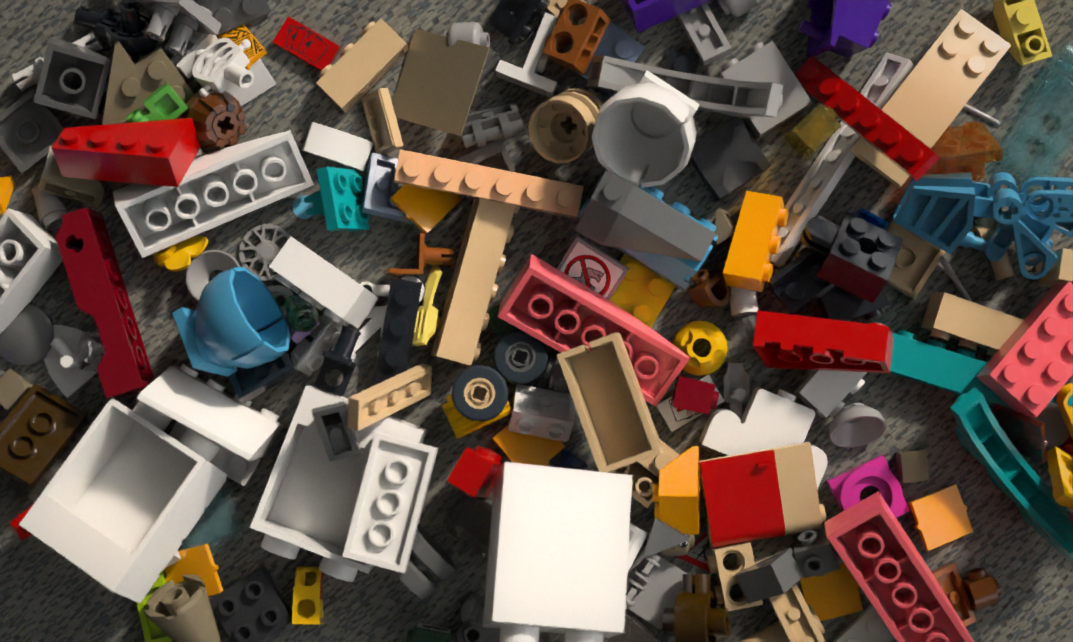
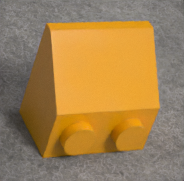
(679, 493)

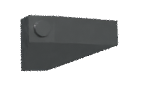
(635, 220)

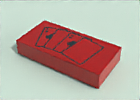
(306, 44)

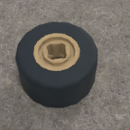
(490, 398)

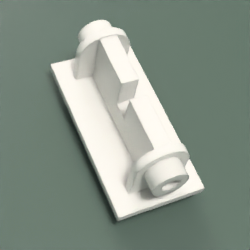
(308, 356)

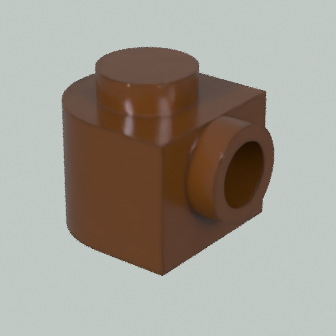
(709, 289)
(981, 588)

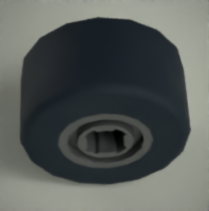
(520, 357)

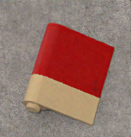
(761, 495)

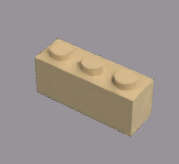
(362, 65)
(968, 322)

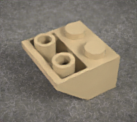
(646, 473)

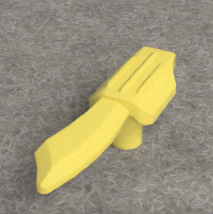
(427, 316)

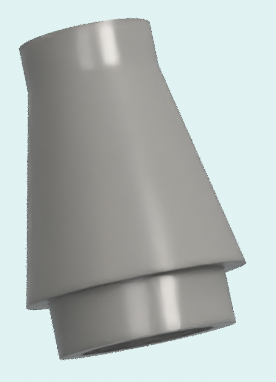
(49, 209)

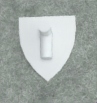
(63, 360)

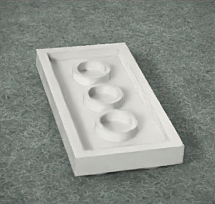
(390, 502)

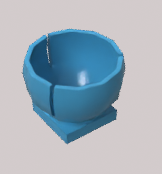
(226, 324)

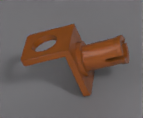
(425, 256)

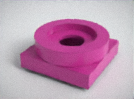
(875, 472)

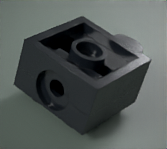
(855, 254)

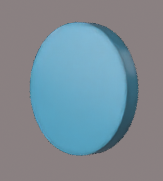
(300, 208)

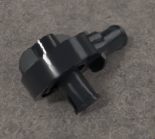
(120, 26)

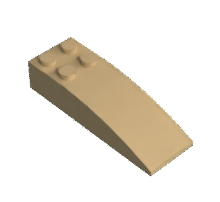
(938, 88)

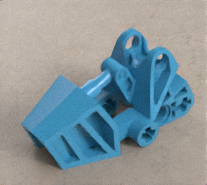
(944, 206)

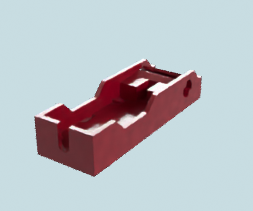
(103, 294)

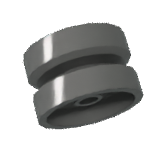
(425, 560)

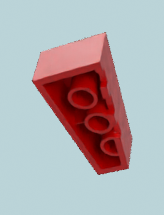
(129, 152)
(822, 343)

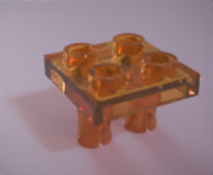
(967, 146)

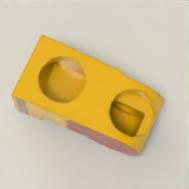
(308, 596)

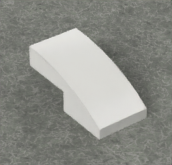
(337, 146)

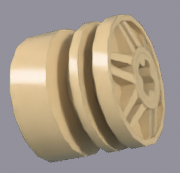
(564, 125)

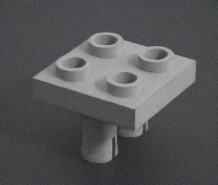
(183, 17)

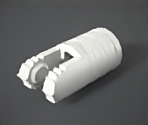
(743, 302)

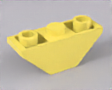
(1022, 29)

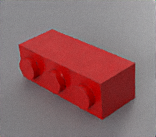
(476, 471)

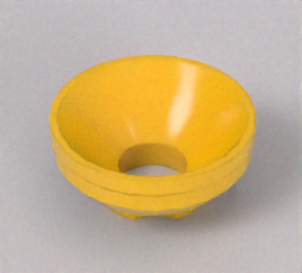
(689, 334)

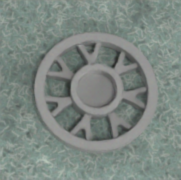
(264, 251)

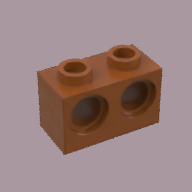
(583, 37)

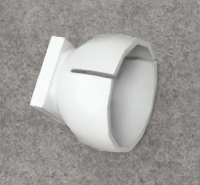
(644, 129)

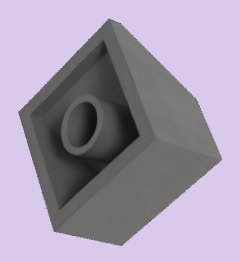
(72, 78)

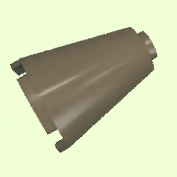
(184, 611)

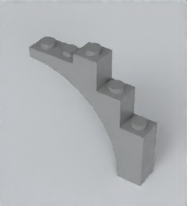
(713, 94)

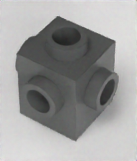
(815, 553)

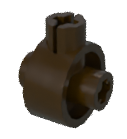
(696, 613)

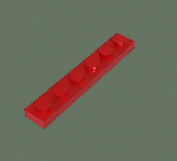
(866, 119)

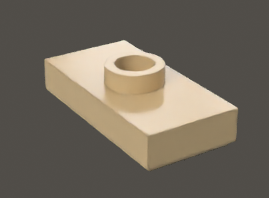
(382, 121)

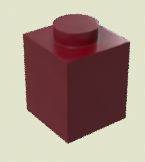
(694, 395)

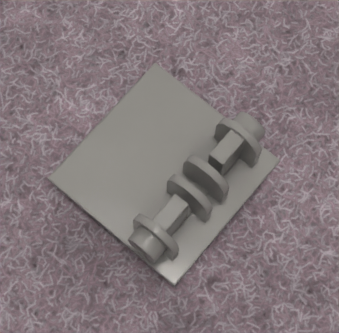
(653, 588)

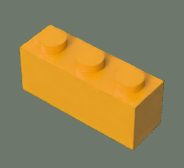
(755, 241)

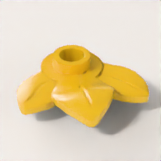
(179, 255)

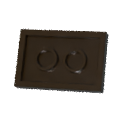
(36, 434)

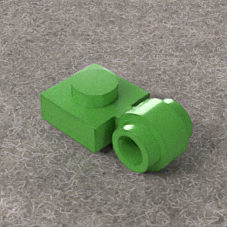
(162, 105)

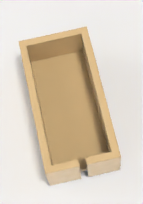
(610, 403)

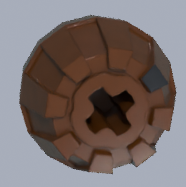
(216, 119)

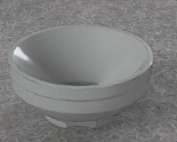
(202, 267)
(856, 426)

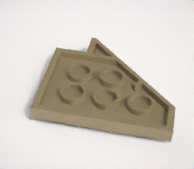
(134, 82)

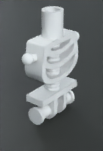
(215, 63)

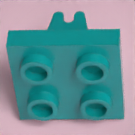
(339, 200)

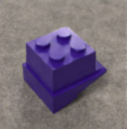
(843, 25)

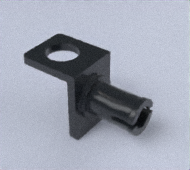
(340, 360)

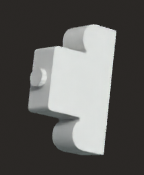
(765, 424)

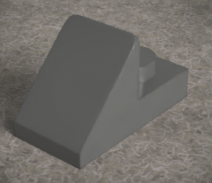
(336, 437)

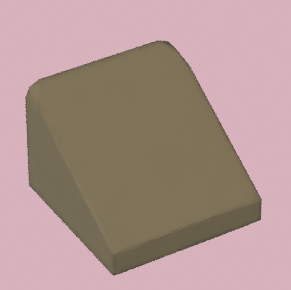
(725, 228)
(12, 389)
(912, 466)

